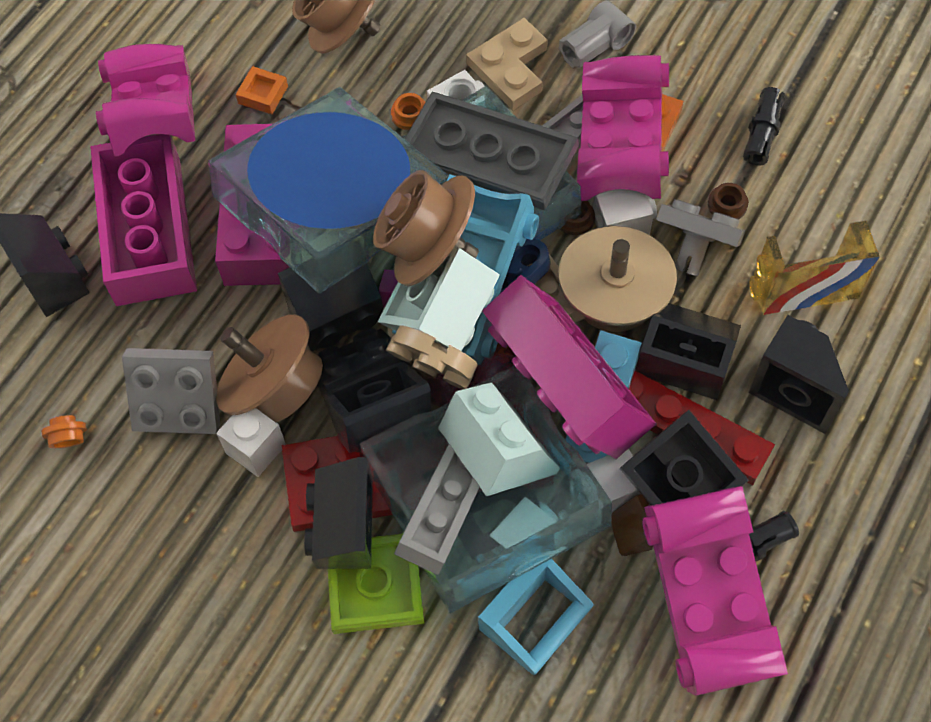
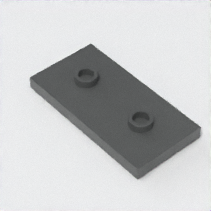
(492, 148)

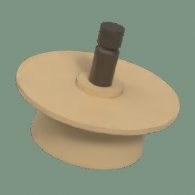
(617, 277)

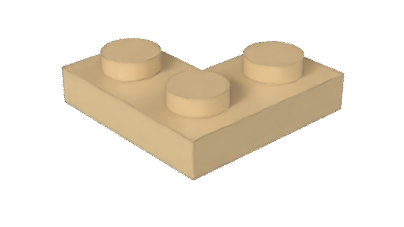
(503, 60)

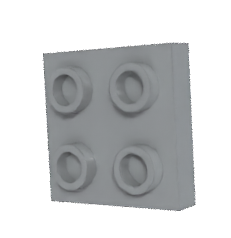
(699, 232)
(171, 390)

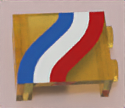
(814, 281)

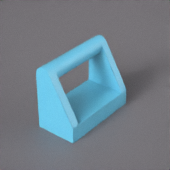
(514, 597)

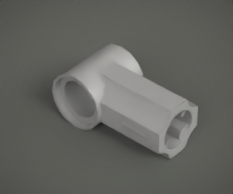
(604, 29)

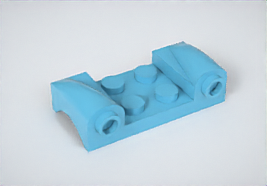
(496, 228)

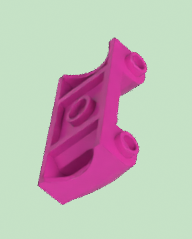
(147, 94)
(622, 126)
(713, 591)

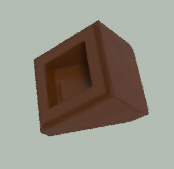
(628, 527)

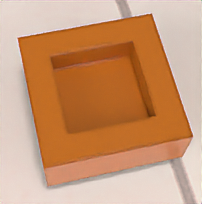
(262, 90)

